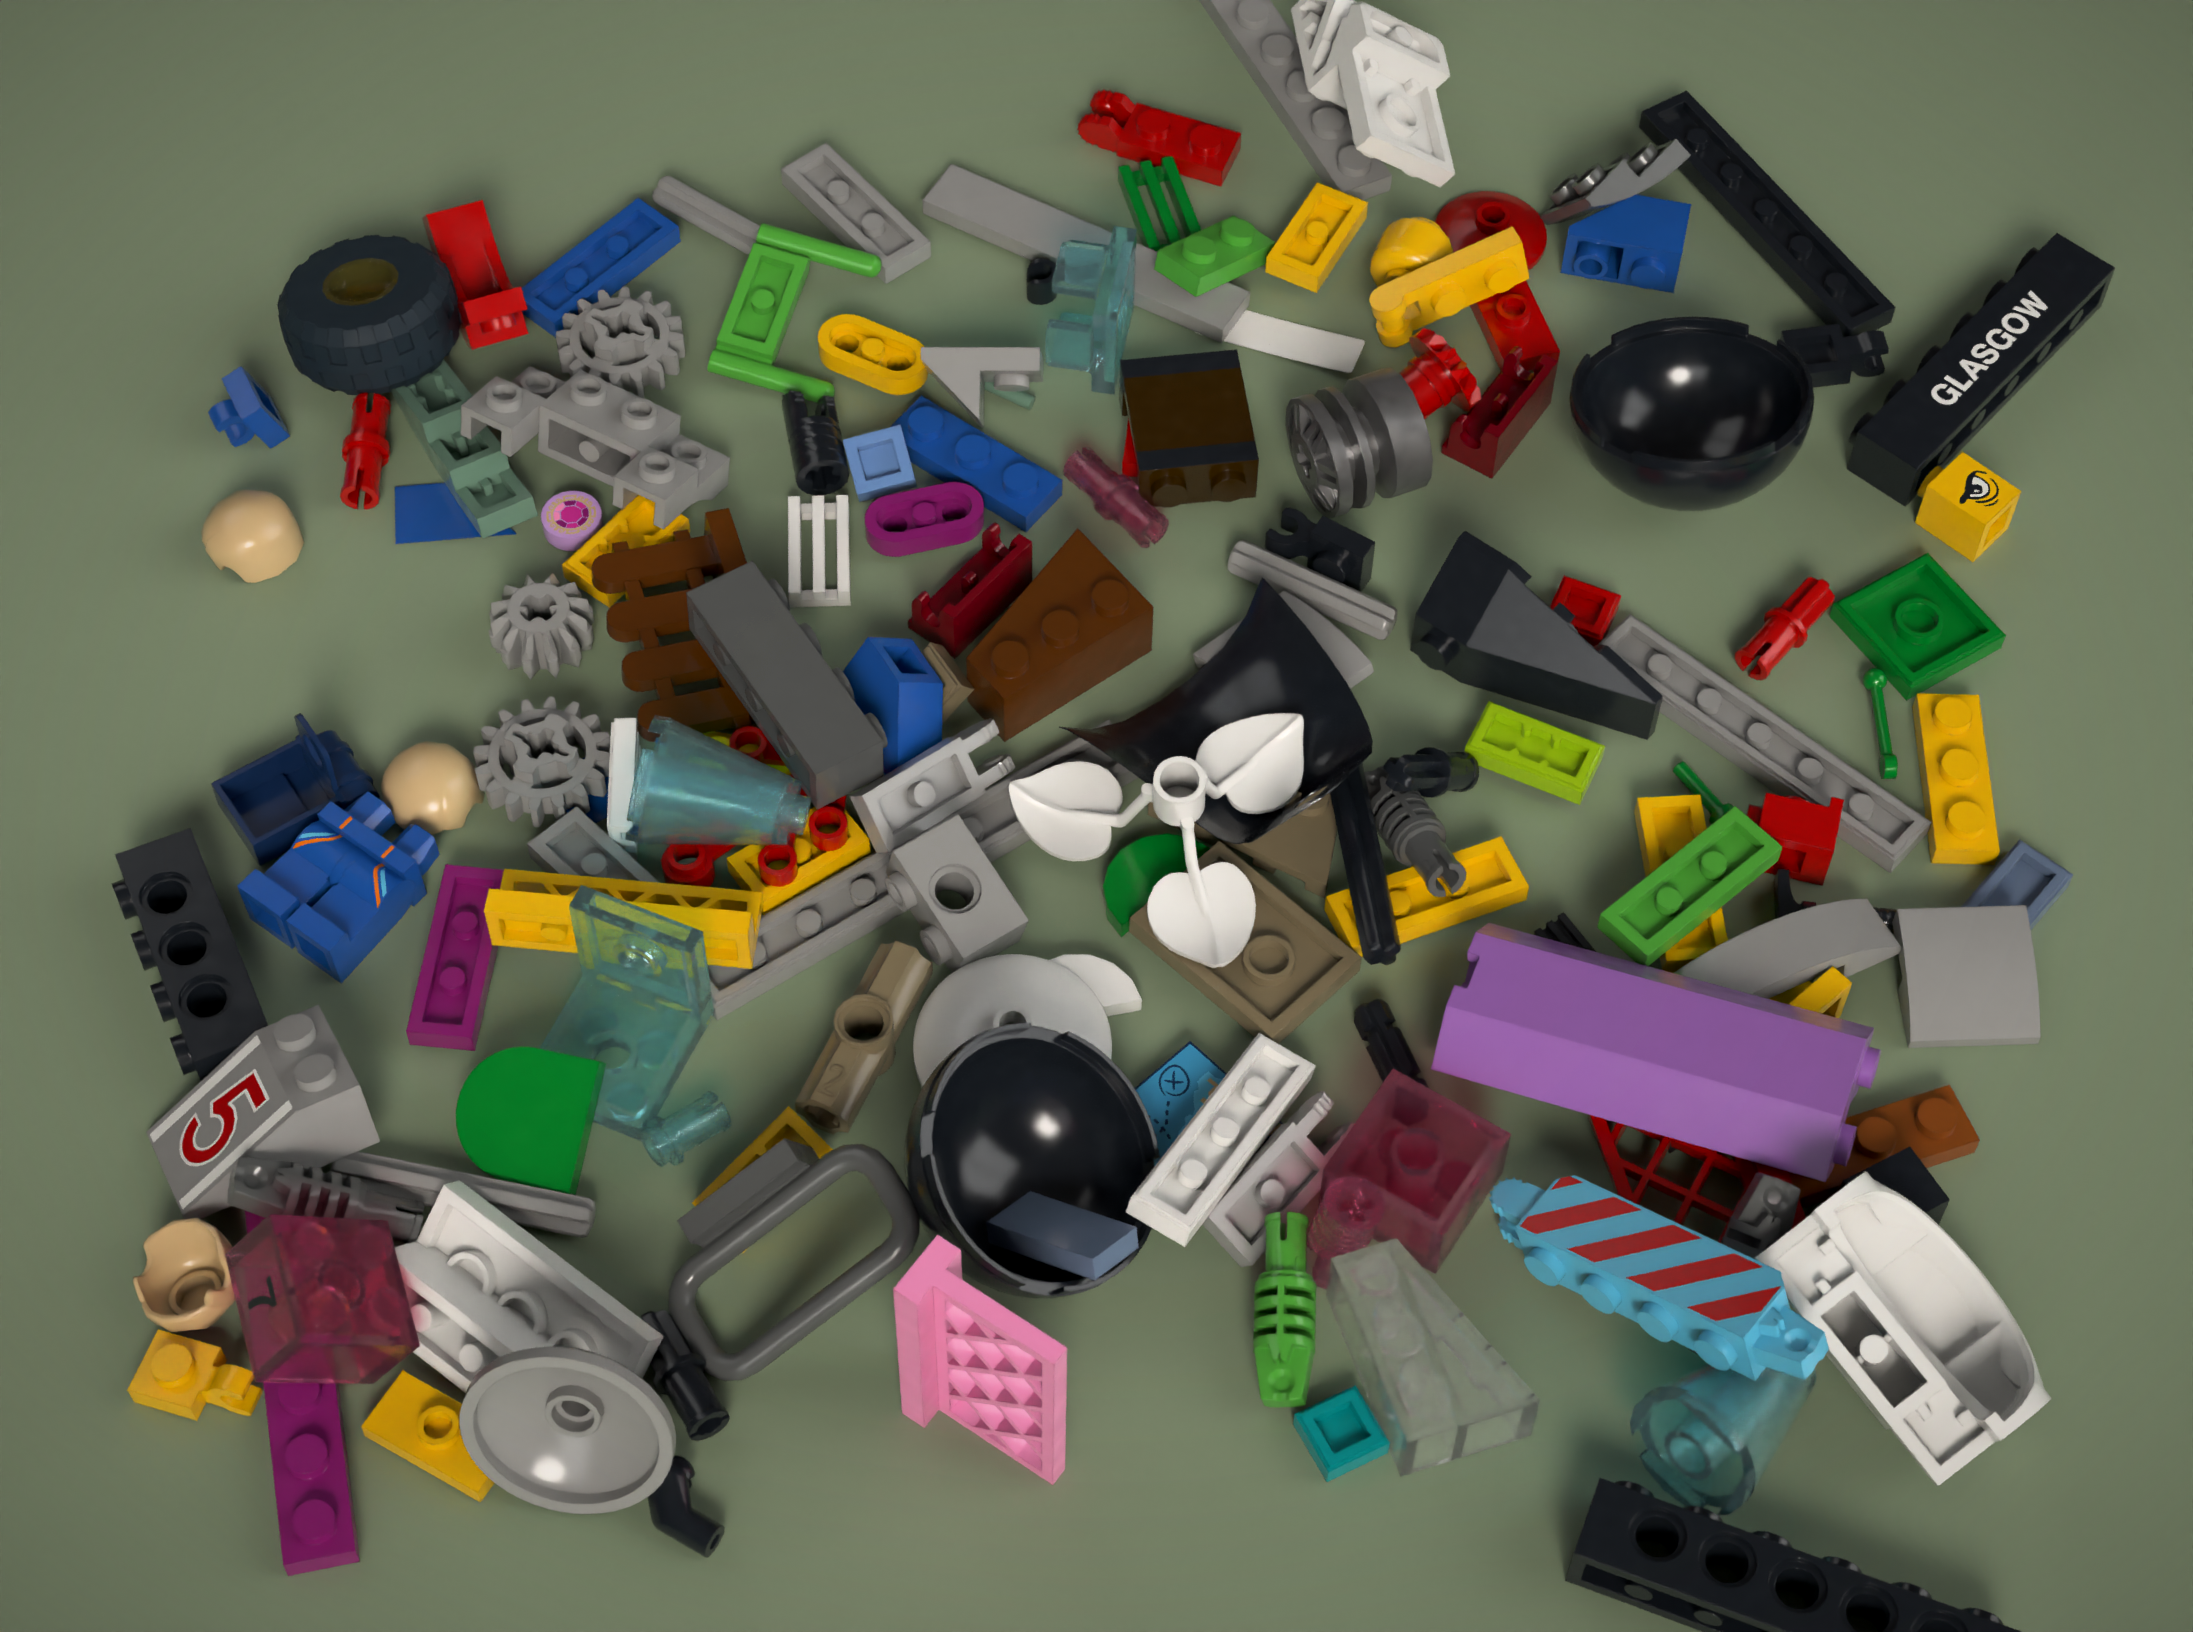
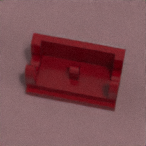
(1503, 415)
(974, 593)

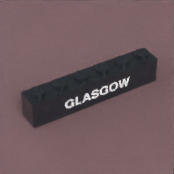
(1978, 368)

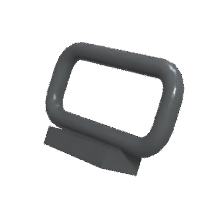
(755, 1205)

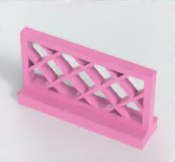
(979, 1363)

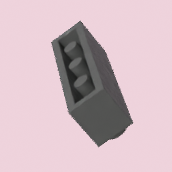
(787, 683)

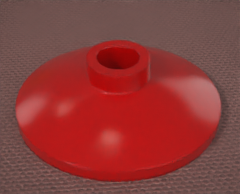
(1490, 212)

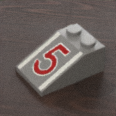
(271, 1099)

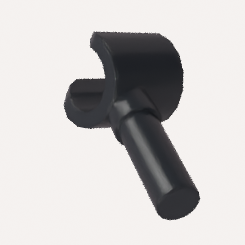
(1039, 281)

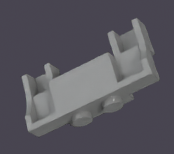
(602, 435)

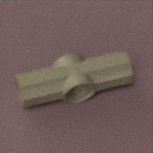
(851, 1066)

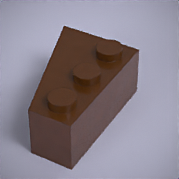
(1058, 639)

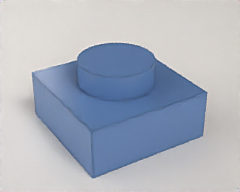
(879, 463)

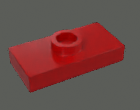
(1513, 321)

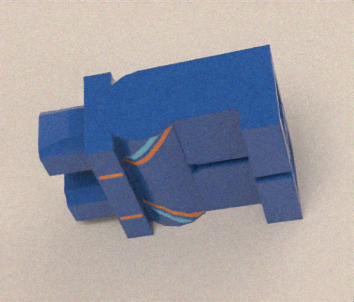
(341, 885)

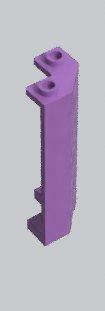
(1656, 1051)

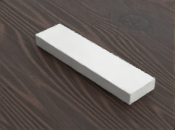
(1220, 1140)

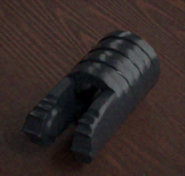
(815, 444)

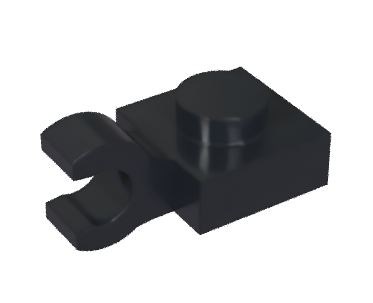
(1834, 357)
(1327, 545)

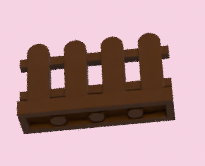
(667, 614)

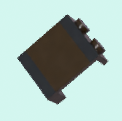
(1189, 428)

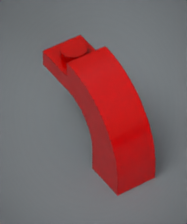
(486, 298)

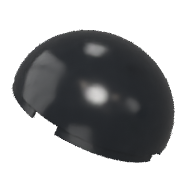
(1691, 411)
(1021, 1117)

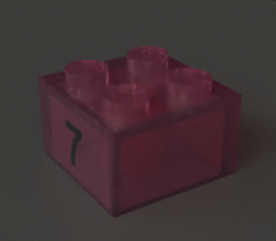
(1426, 1161)
(321, 1300)

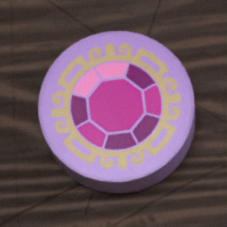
(571, 519)

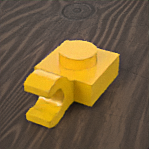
(186, 1374)

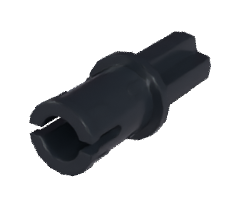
(1432, 772)
(683, 1380)

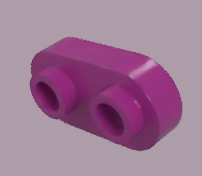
(923, 519)

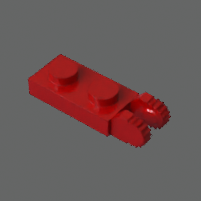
(1150, 133)

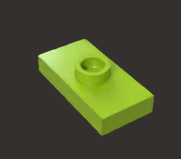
(1534, 752)

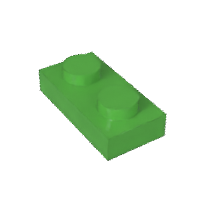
(1214, 255)

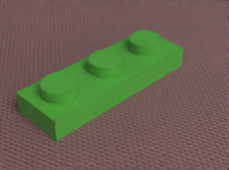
(1689, 887)

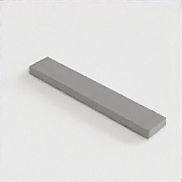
(1039, 230)
(1768, 745)

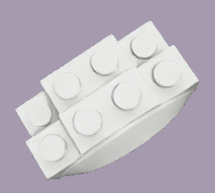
(1910, 1324)

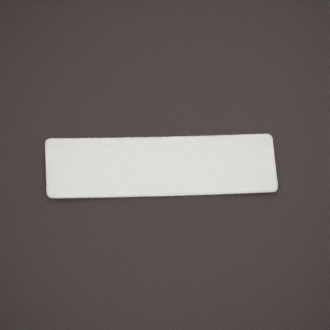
(1296, 342)

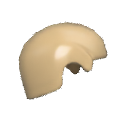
(252, 535)
(431, 787)
(185, 1276)

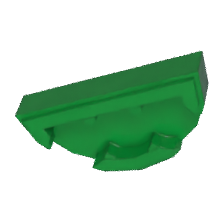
(1136, 872)

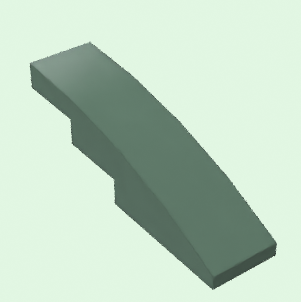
(471, 468)

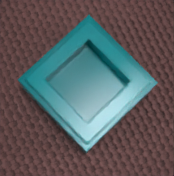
(1341, 1433)

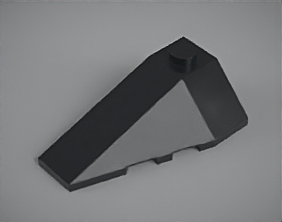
(1504, 639)

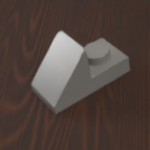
(966, 369)

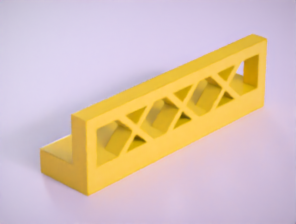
(535, 912)

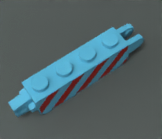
(1658, 1276)

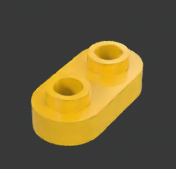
(879, 354)

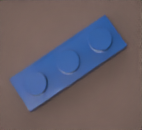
(601, 261)
(961, 453)

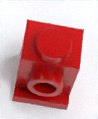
(1803, 830)

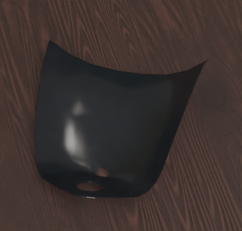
(1263, 669)

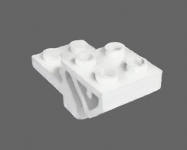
(1383, 78)

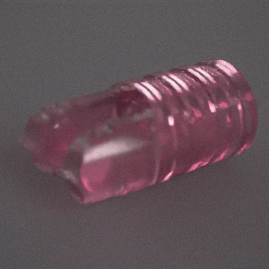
(1343, 1222)

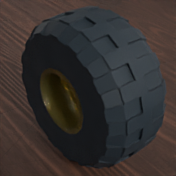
(369, 314)

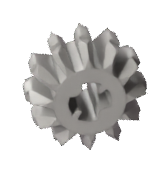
(541, 626)

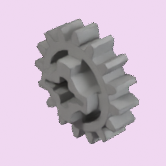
(622, 341)
(543, 761)

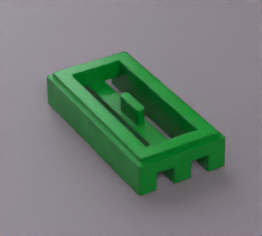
(1151, 178)

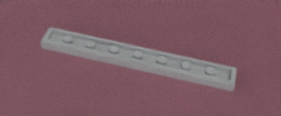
(858, 899)

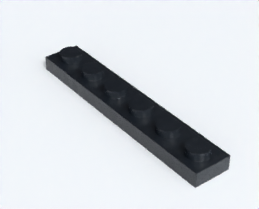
(1768, 218)

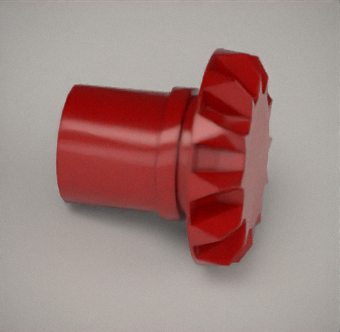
(1439, 375)

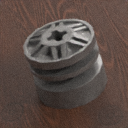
(1359, 442)

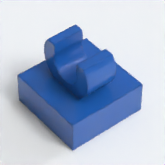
(248, 412)

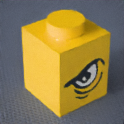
(1966, 506)

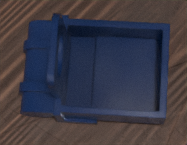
(287, 788)

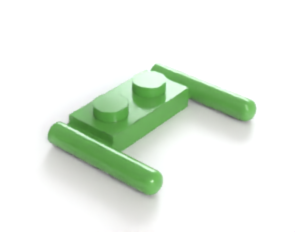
(766, 304)

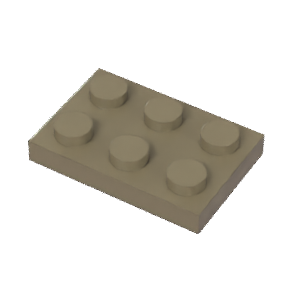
(1281, 972)

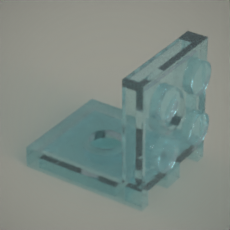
(637, 992)

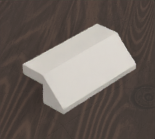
(494, 1289)

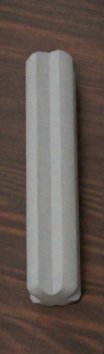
(706, 213)
(1314, 589)

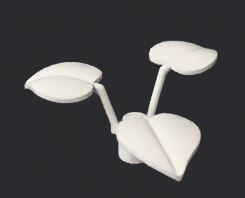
(1193, 913)

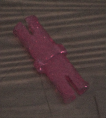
(1115, 497)

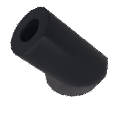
(674, 1515)

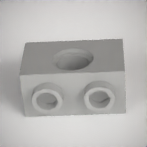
(954, 861)

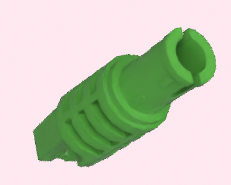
(1284, 1314)

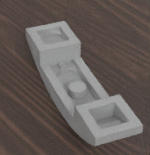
(1798, 949)

